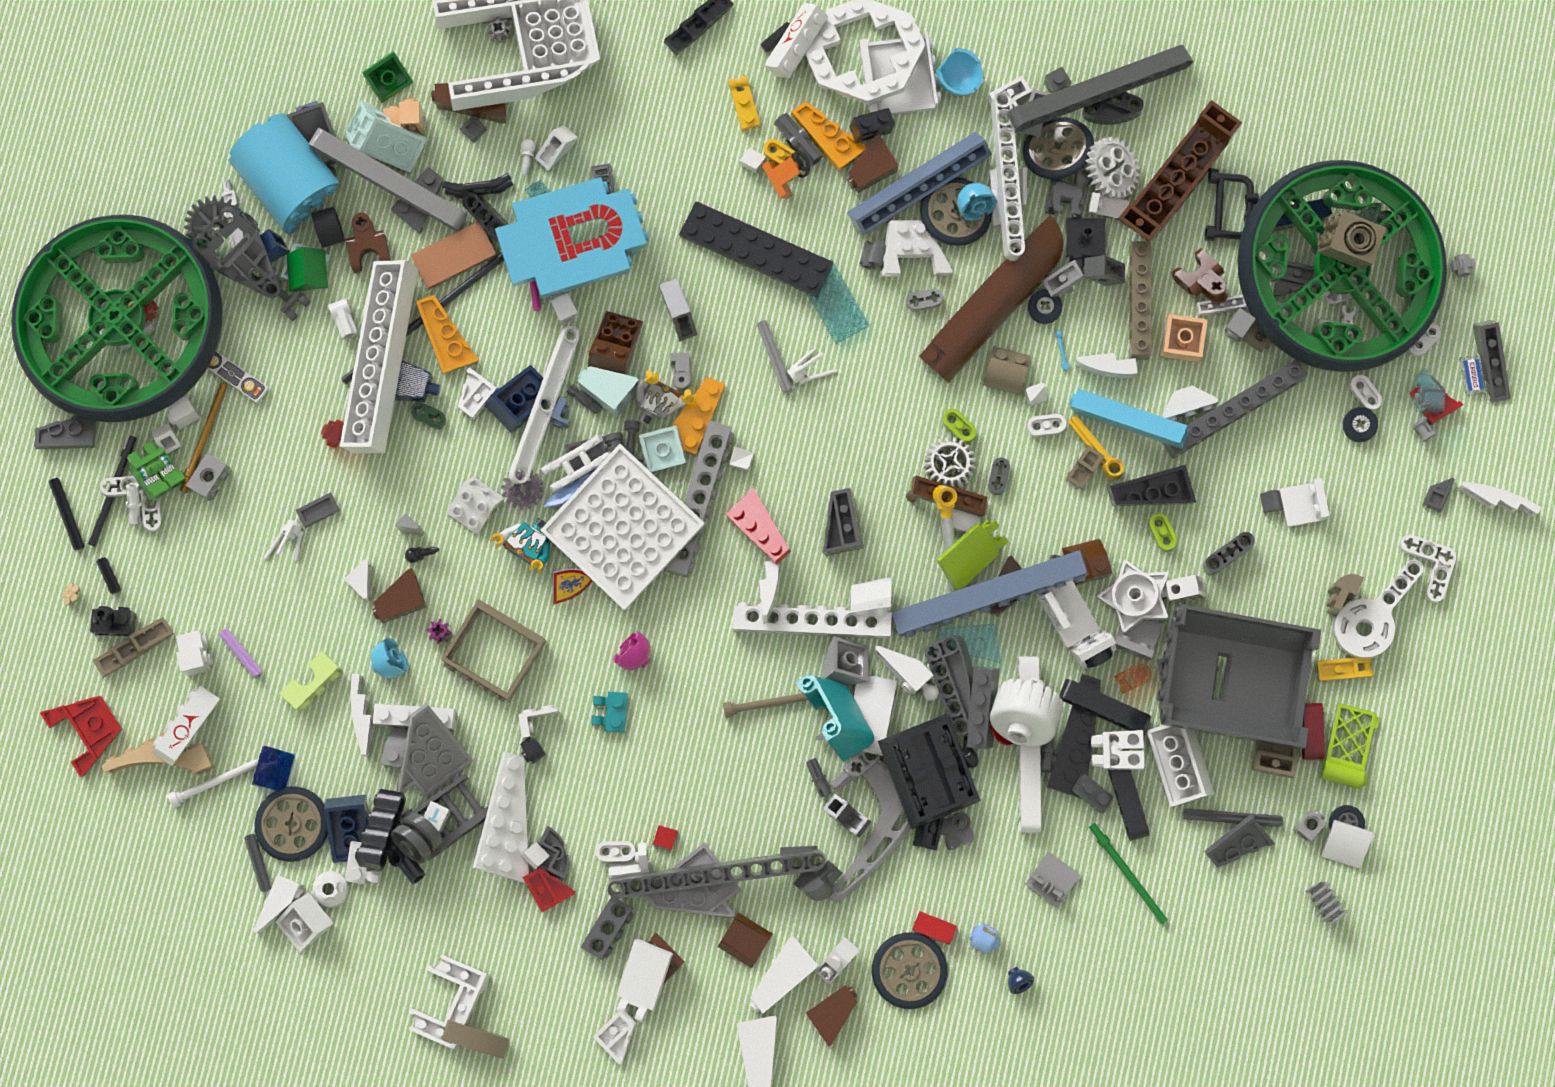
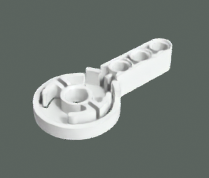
(1375, 615)

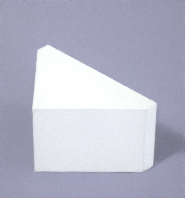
(360, 579)

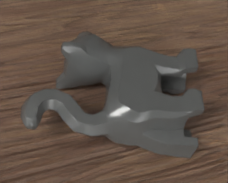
(1068, 193)

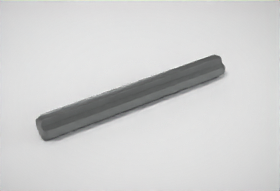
(1231, 817)

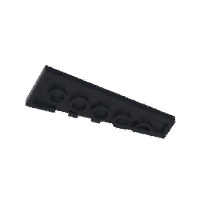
(1075, 746)

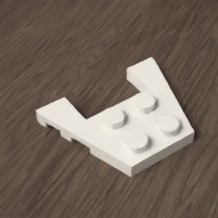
(912, 240)

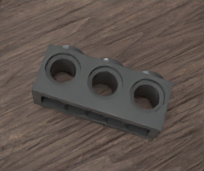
(597, 932)

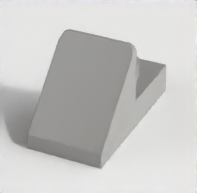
(1063, 279)

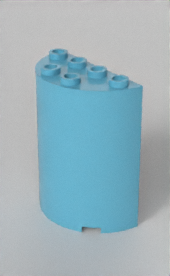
(282, 171)

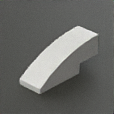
(1108, 366)

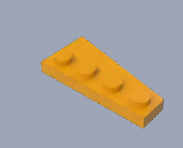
(828, 136)
(447, 342)
(695, 417)

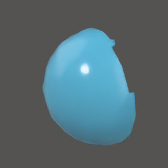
(960, 73)

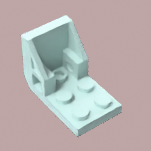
(381, 139)

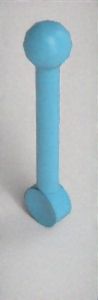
(1065, 366)

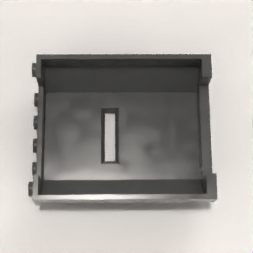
(1261, 681)

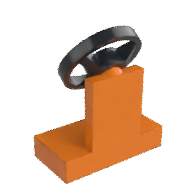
(785, 172)

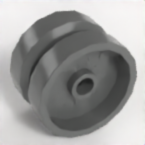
(416, 837)

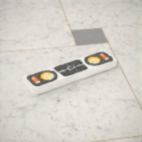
(237, 377)

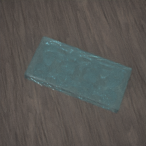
(838, 308)

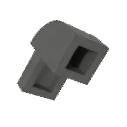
(846, 815)
(819, 886)

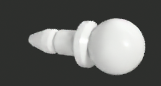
(528, 147)

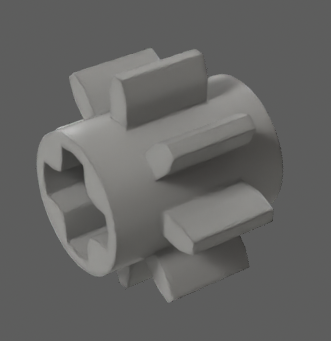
(499, 35)
(1463, 265)

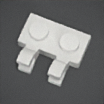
(359, 874)

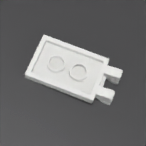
(643, 978)

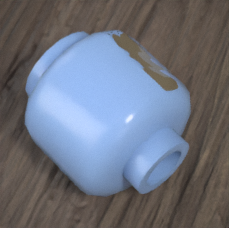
(984, 938)

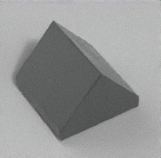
(1271, 501)

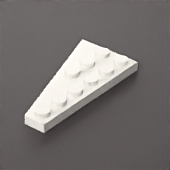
(505, 824)

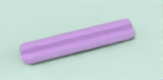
(240, 652)

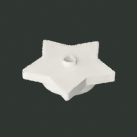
(1131, 583)

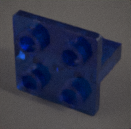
(273, 768)

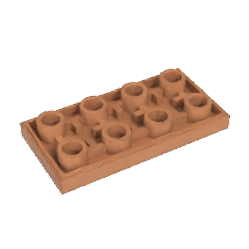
(453, 255)

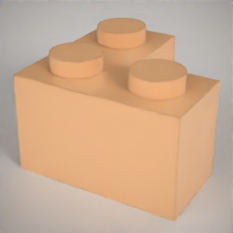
(407, 115)

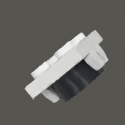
(1093, 649)

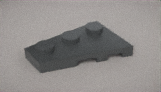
(66, 434)

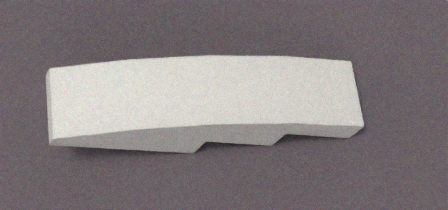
(1494, 496)
(768, 589)
(362, 722)

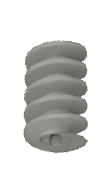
(1327, 902)

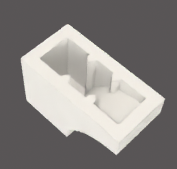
(555, 147)

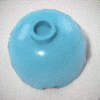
(975, 200)
(387, 659)

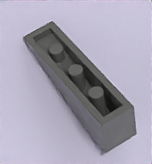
(1492, 358)

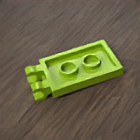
(971, 554)

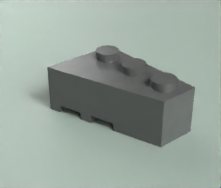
(843, 525)

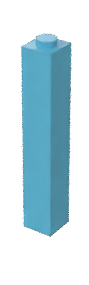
(1129, 418)

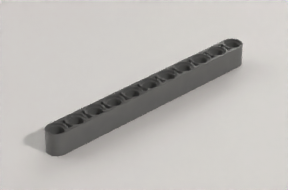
(1099, 88)
(708, 880)

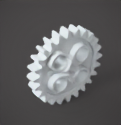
(1120, 179)

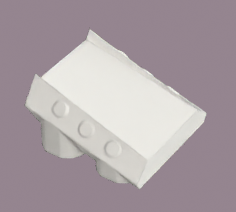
(871, 597)

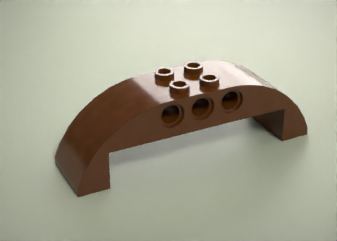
(1181, 172)

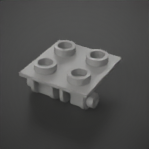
(1053, 879)

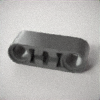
(1240, 550)

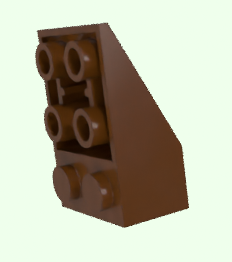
(615, 343)

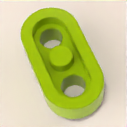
(960, 425)
(1162, 532)

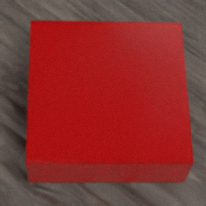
(665, 837)

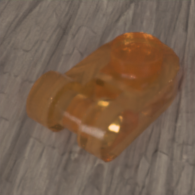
(1140, 674)

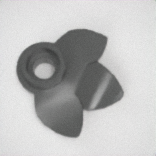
(957, 834)

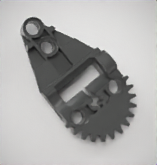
(245, 257)

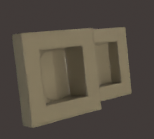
(1085, 467)

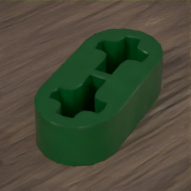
(430, 412)

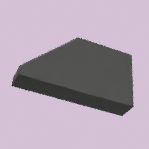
(1437, 495)

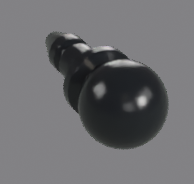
(414, 554)

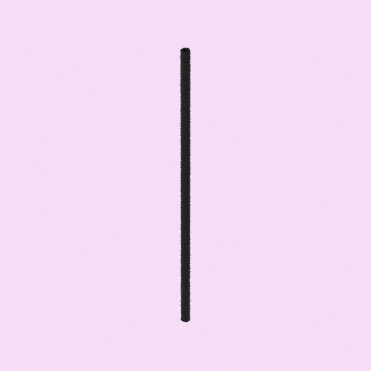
(448, 298)

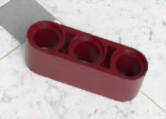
(1314, 721)

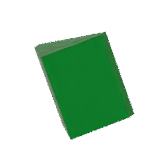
(387, 77)
(307, 269)

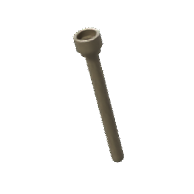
(731, 709)

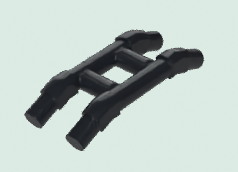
(492, 186)

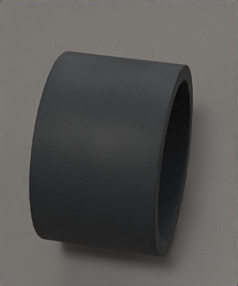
(328, 226)

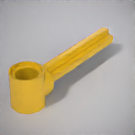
(1088, 438)

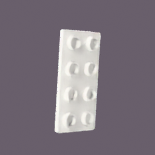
(1068, 613)

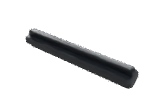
(66, 514)

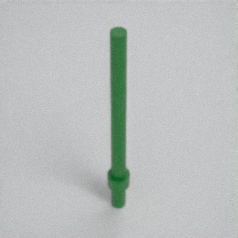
(1104, 841)

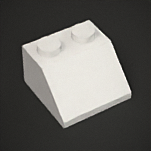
(304, 922)

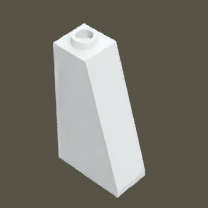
(785, 973)
(757, 1049)

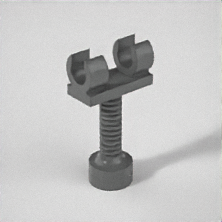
(290, 301)
(632, 427)

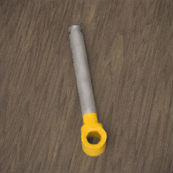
(946, 517)

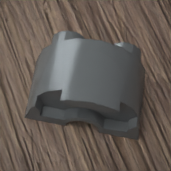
(873, 255)

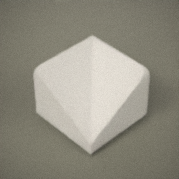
(1036, 394)
(741, 459)

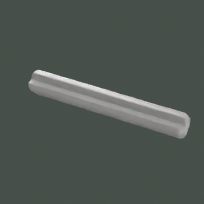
(774, 356)

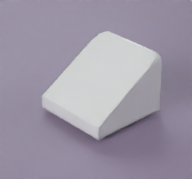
(752, 160)
(535, 855)

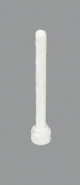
(177, 798)

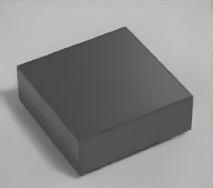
(473, 129)

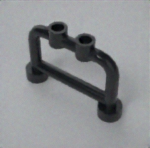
(1251, 198)

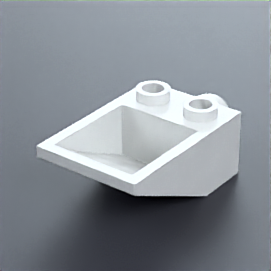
(909, 671)

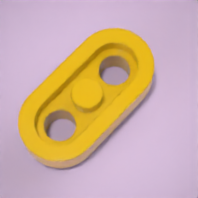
(782, 153)

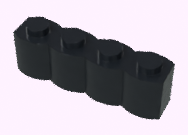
(381, 822)

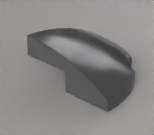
(557, 862)

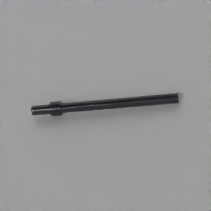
(108, 500)

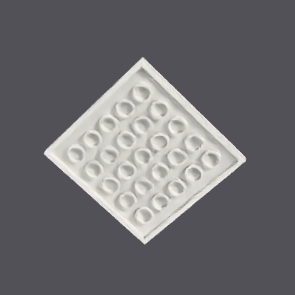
(622, 527)

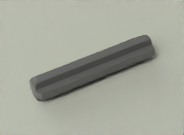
(257, 862)

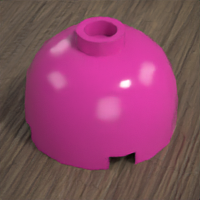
(634, 652)

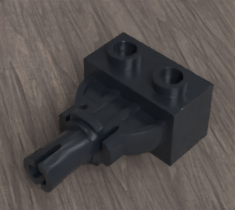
(112, 622)

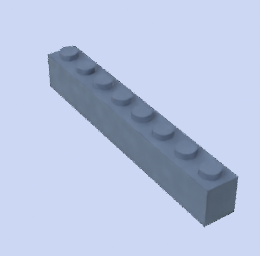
(919, 183)

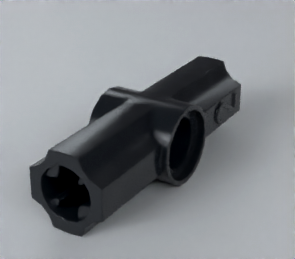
(409, 867)

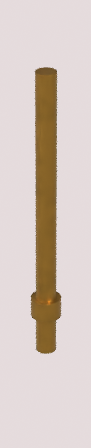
(204, 436)

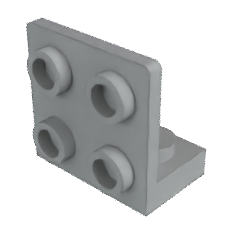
(1139, 640)

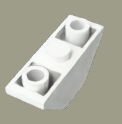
(1188, 402)

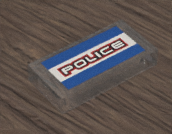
(1472, 375)

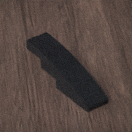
(697, 24)

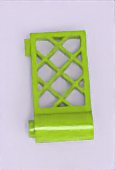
(1345, 771)

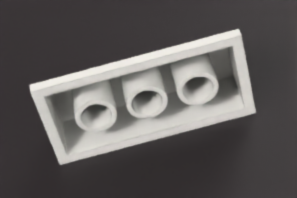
(1180, 764)

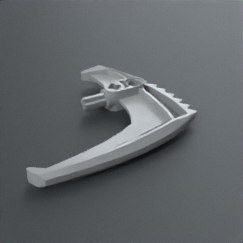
(881, 782)

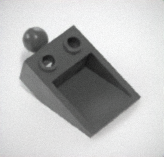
(308, 121)

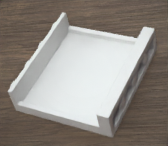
(921, 87)

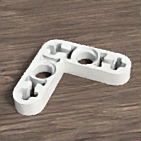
(113, 481)
(1439, 563)

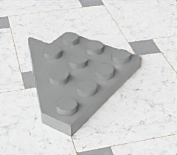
(430, 753)
(699, 900)

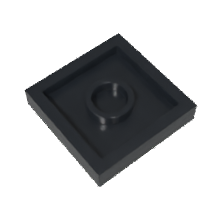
(1085, 236)

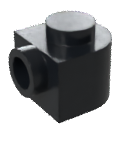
(532, 750)

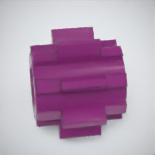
(435, 627)

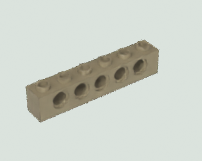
(1140, 300)

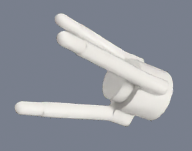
(798, 371)
(290, 530)

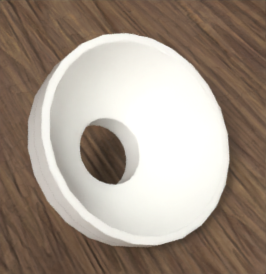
(340, 892)

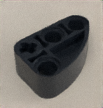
(1114, 113)

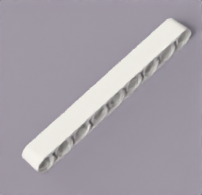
(1005, 184)
(1029, 763)

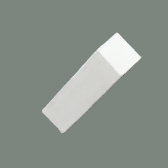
(1231, 304)

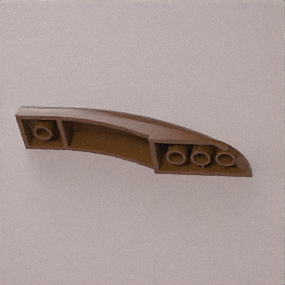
(995, 301)

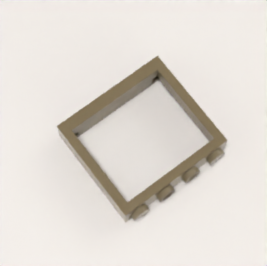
(483, 684)

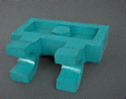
(615, 711)

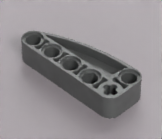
(958, 674)

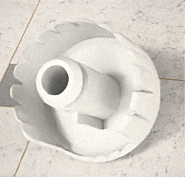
(1027, 712)

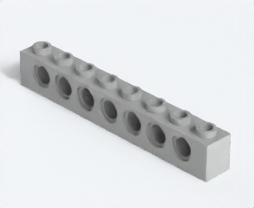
(714, 432)

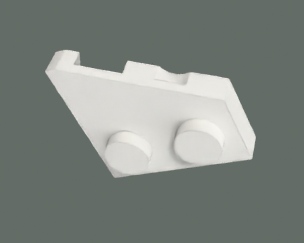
(475, 394)
(616, 1035)

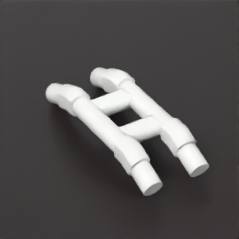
(564, 461)

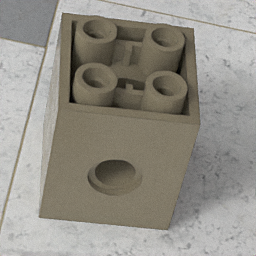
(1350, 239)

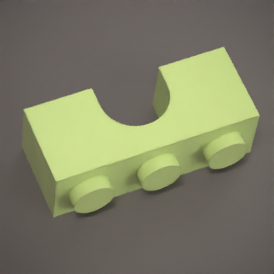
(324, 671)

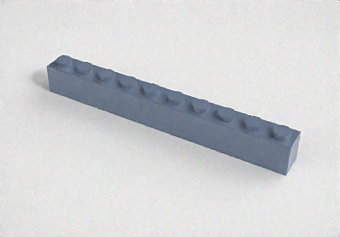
(990, 593)

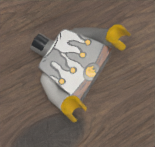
(659, 398)

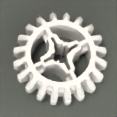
(957, 448)

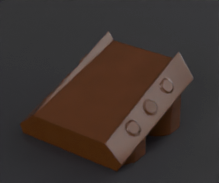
(745, 940)

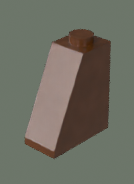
(872, 166)
(400, 598)
(832, 1013)

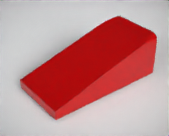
(934, 928)

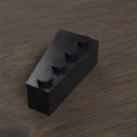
(1160, 488)

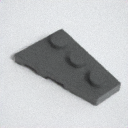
(413, 217)
(1240, 840)

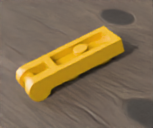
(744, 103)
(1343, 669)

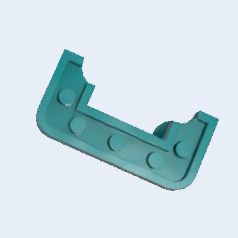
(848, 729)

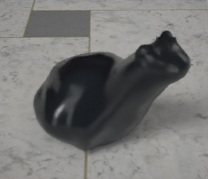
(970, 755)

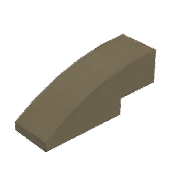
(475, 1038)

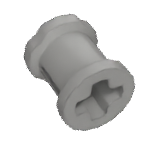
(1424, 429)

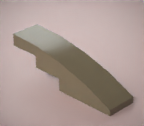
(133, 647)

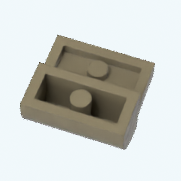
(1007, 370)
(1343, 589)
(1274, 760)

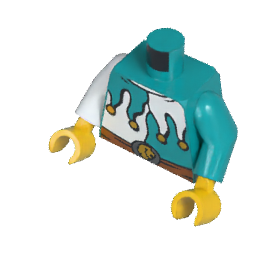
(526, 543)

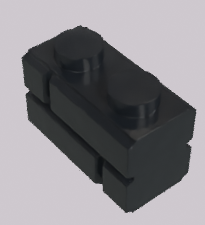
(871, 124)

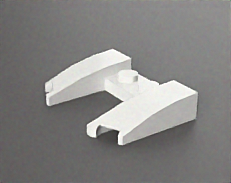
(471, 983)

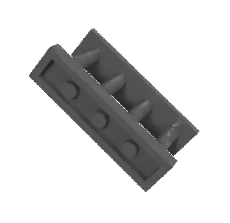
(464, 825)

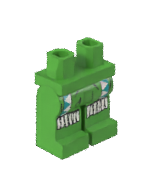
(155, 471)

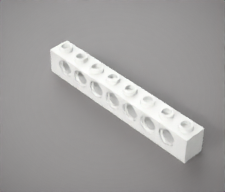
(801, 627)

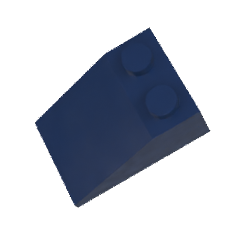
(515, 399)
(345, 823)

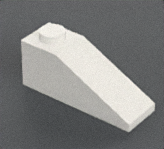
(279, 899)

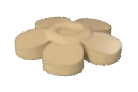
(70, 594)

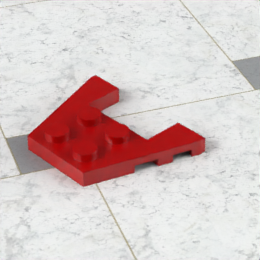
(93, 724)

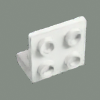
(1304, 503)
(474, 504)

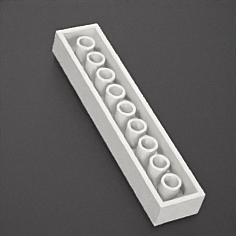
(379, 357)

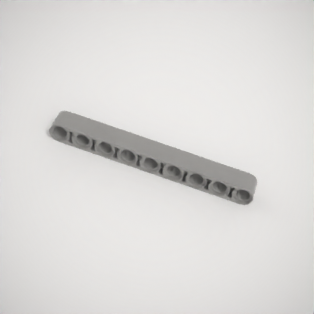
(387, 179)

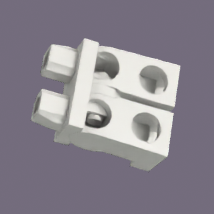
(1113, 752)

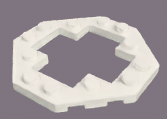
(848, 83)

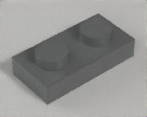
(1092, 793)

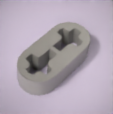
(925, 304)

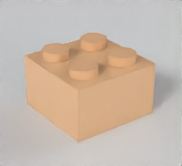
(1184, 338)

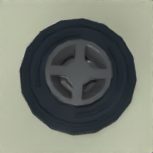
(1348, 814)

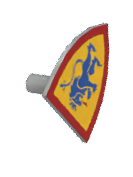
(568, 584)

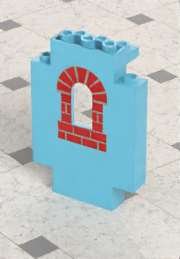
(542, 248)

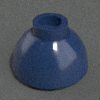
(1019, 980)

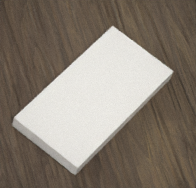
(876, 702)

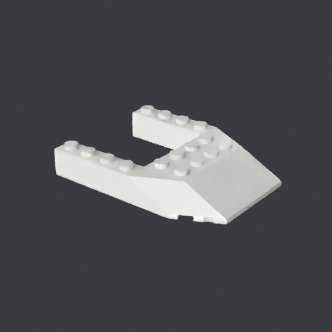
(552, 39)

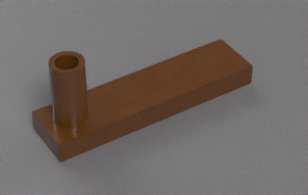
(966, 500)

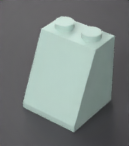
(608, 388)

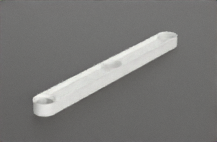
(540, 417)

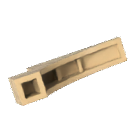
(195, 758)

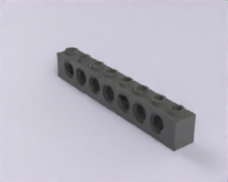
(1240, 405)

